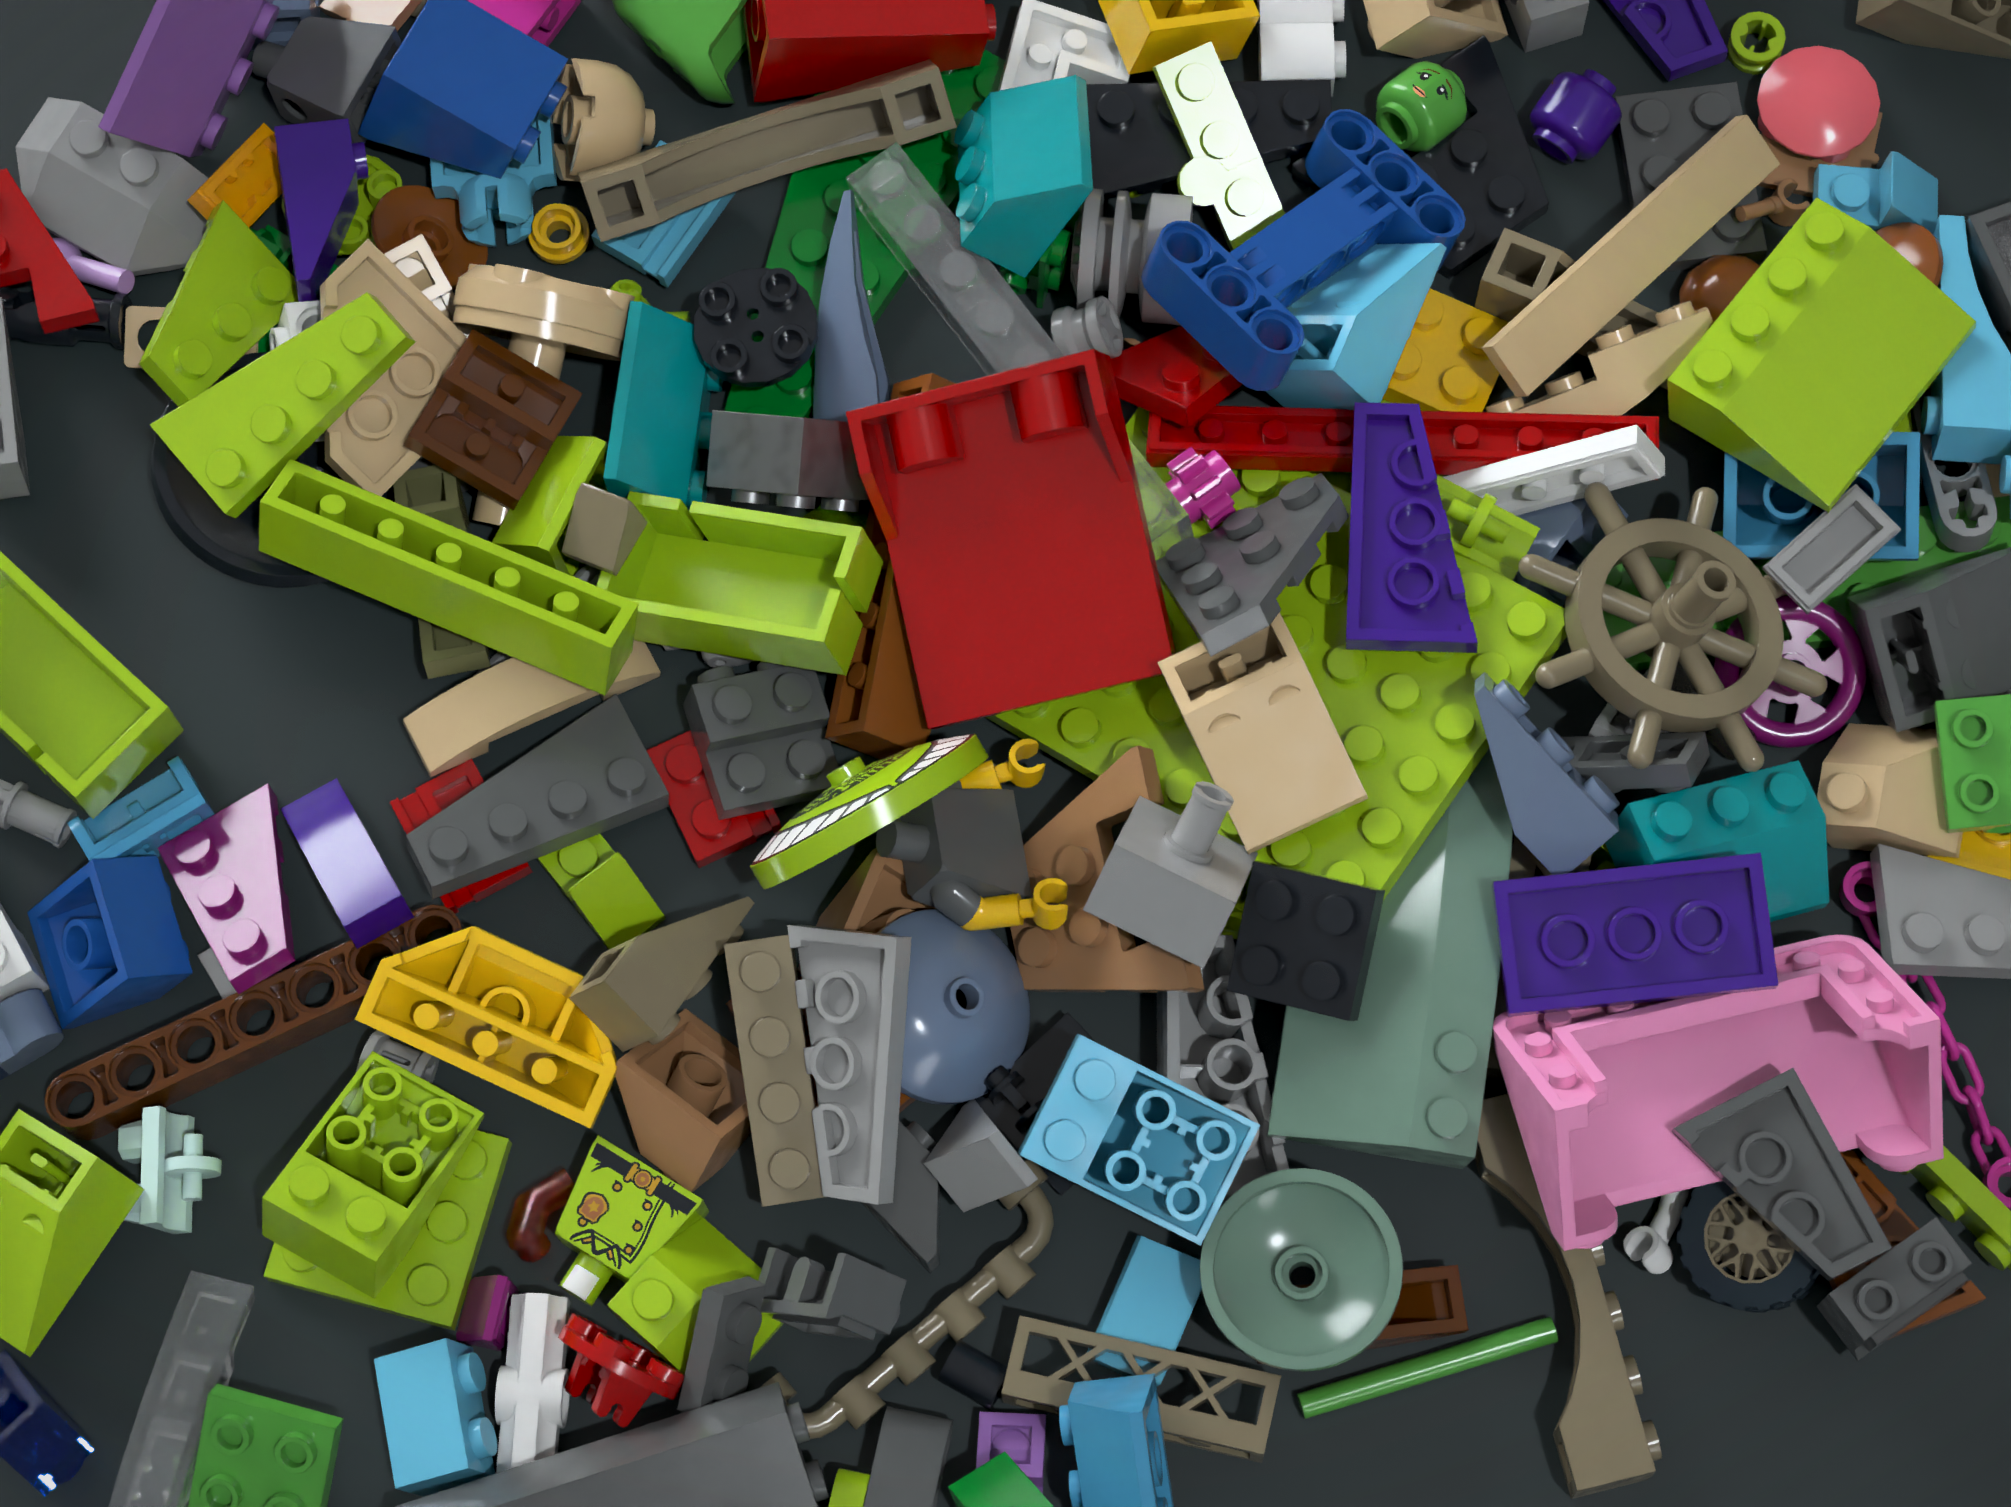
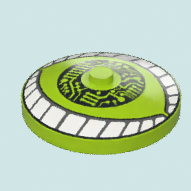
(863, 802)

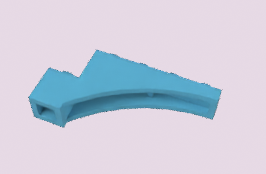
(1973, 391)

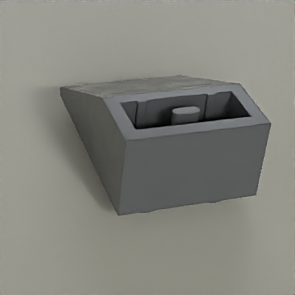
(1937, 637)

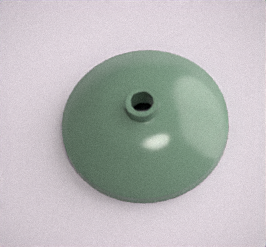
(1291, 1223)

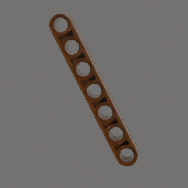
(227, 1023)

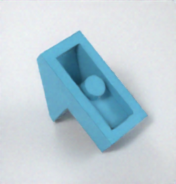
(1880, 196)

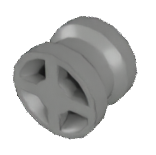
(1088, 328)

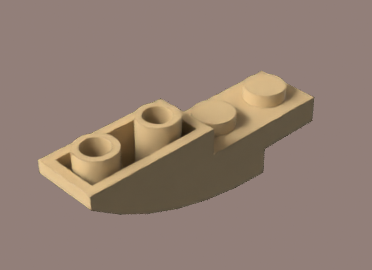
(1624, 367)

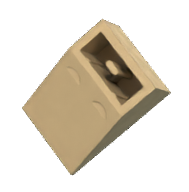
(1264, 734)

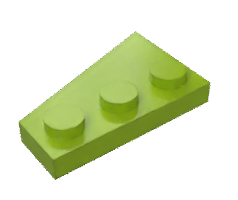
(219, 310)

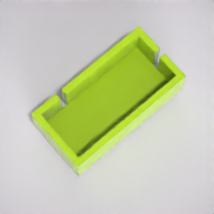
(754, 590)
(72, 700)

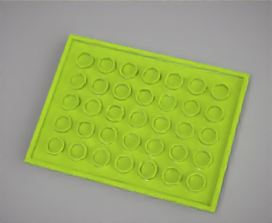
(1398, 713)

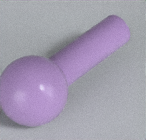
(96, 272)

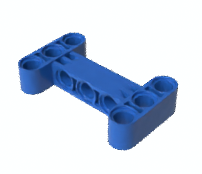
(1241, 297)

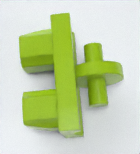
(1485, 530)

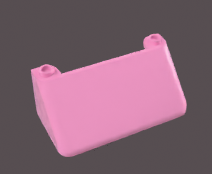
(1613, 1081)

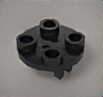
(727, 334)

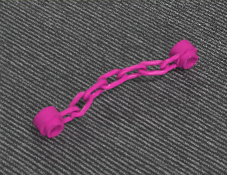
(1971, 1097)

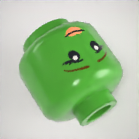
(1421, 106)

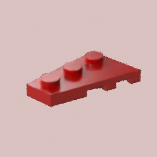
(1172, 377)

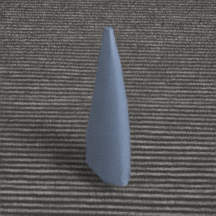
(847, 352)

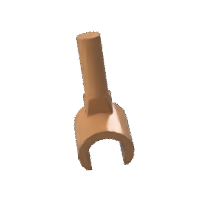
(1775, 206)

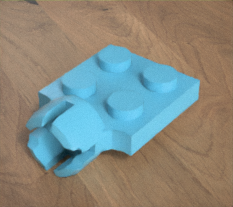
(507, 199)

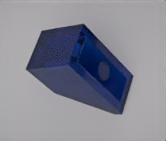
(36, 1432)

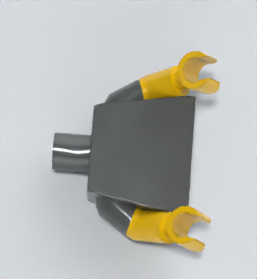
(969, 853)

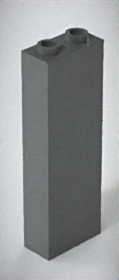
(711, 1456)

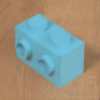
(435, 1416)

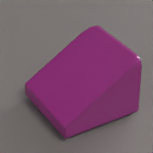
(486, 1312)

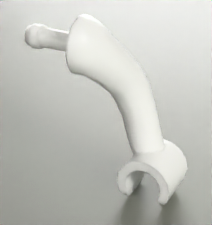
(1651, 1241)

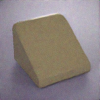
(602, 529)

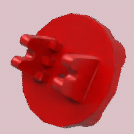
(616, 1370)

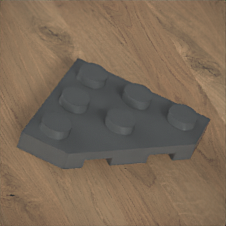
(1236, 572)

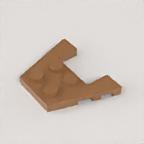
(1074, 847)

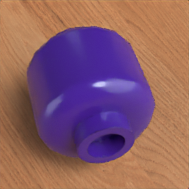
(1575, 116)

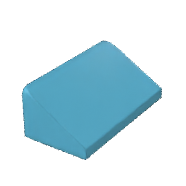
(1150, 1302)

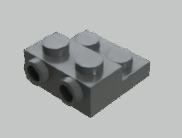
(760, 737)

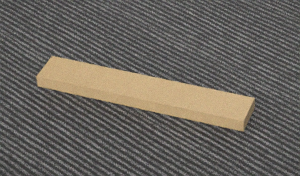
(1630, 256)

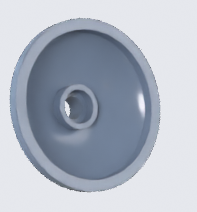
(951, 1047)

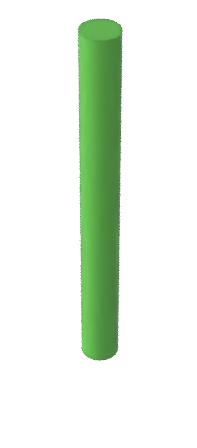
(1427, 1367)

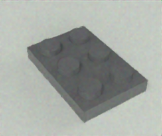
(1660, 135)

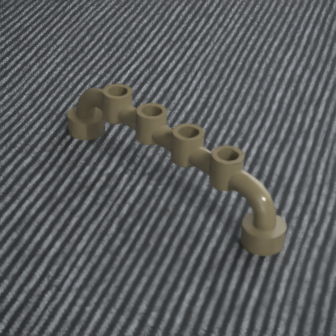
(954, 1316)

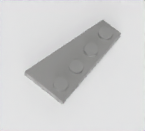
(1941, 916)
(856, 1027)

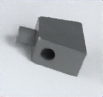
(327, 69)

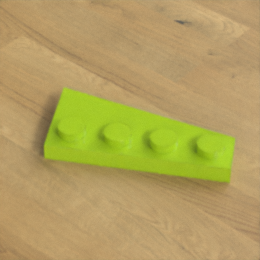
(280, 404)

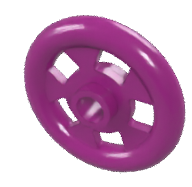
(1844, 665)

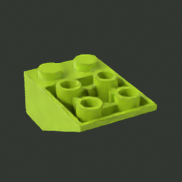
(369, 1174)
(54, 1224)

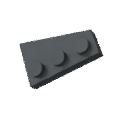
(1789, 1172)

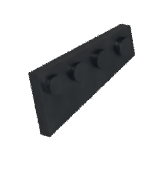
(1140, 145)

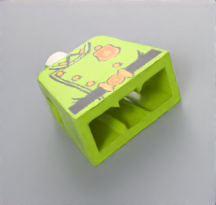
(619, 1218)

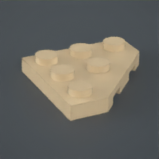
(370, 435)

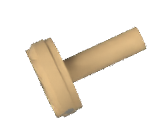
(542, 322)

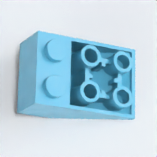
(1358, 327)
(1138, 1139)

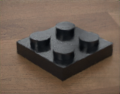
(1305, 940)

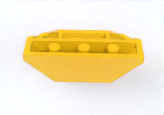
(497, 1018)

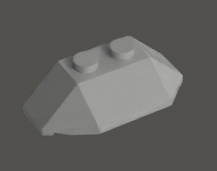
(109, 191)

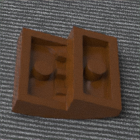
(492, 419)

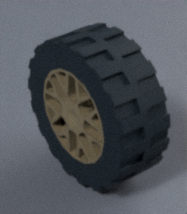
(1739, 1254)

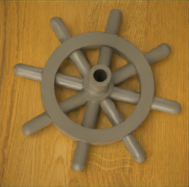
(1672, 626)

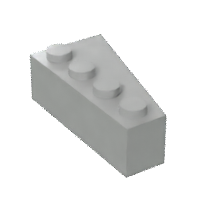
(1213, 1050)

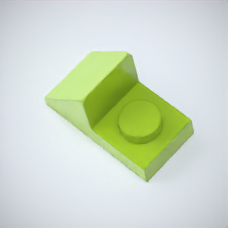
(603, 890)

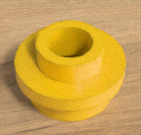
(557, 217)

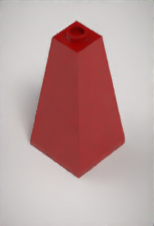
(836, 43)

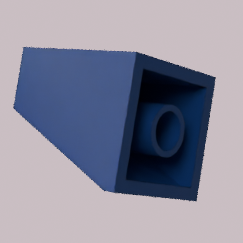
(465, 90)

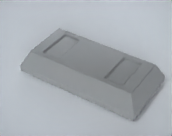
(1831, 549)

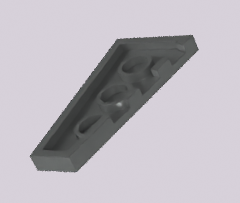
(550, 798)

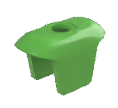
(693, 37)

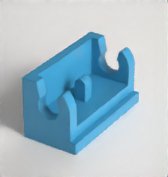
(144, 817)

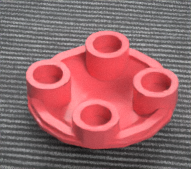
(1818, 103)

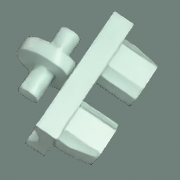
(169, 1168)

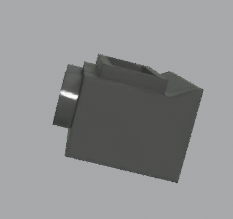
(1896, 1289)
(845, 1302)

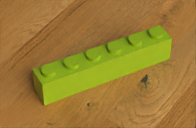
(447, 576)

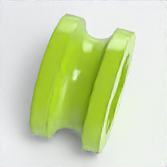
(1765, 26)

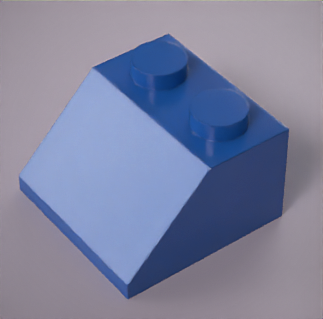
(109, 939)

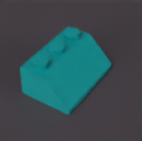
(1023, 170)
(660, 410)
(1739, 815)

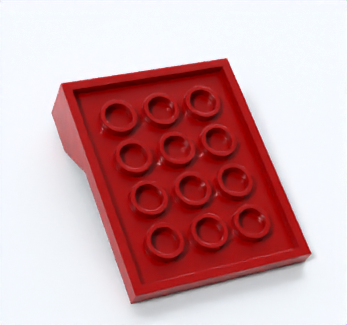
(1015, 537)

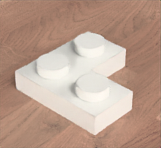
(1060, 44)

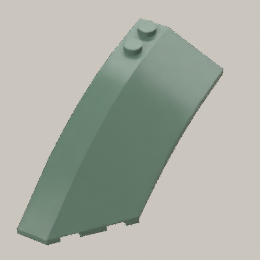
(1417, 1057)

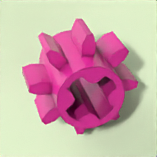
(1203, 486)

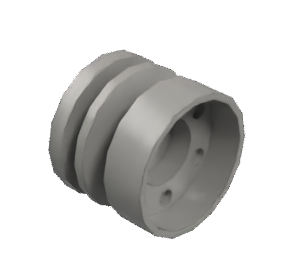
(1113, 251)

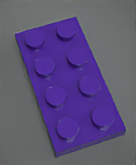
(1634, 934)

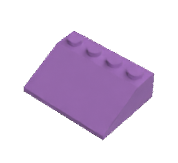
(185, 72)

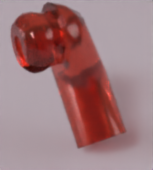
(531, 1216)

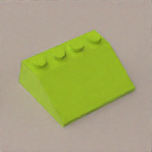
(1818, 356)

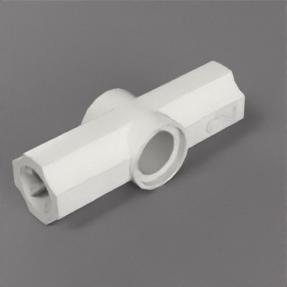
(531, 1385)

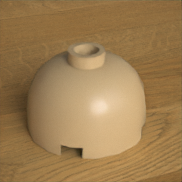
(599, 117)

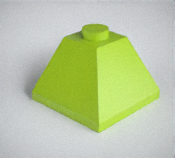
(666, 1291)

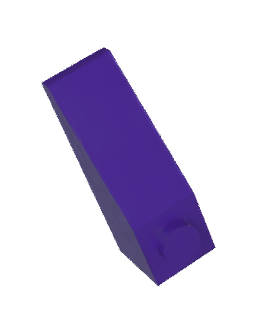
(319, 195)

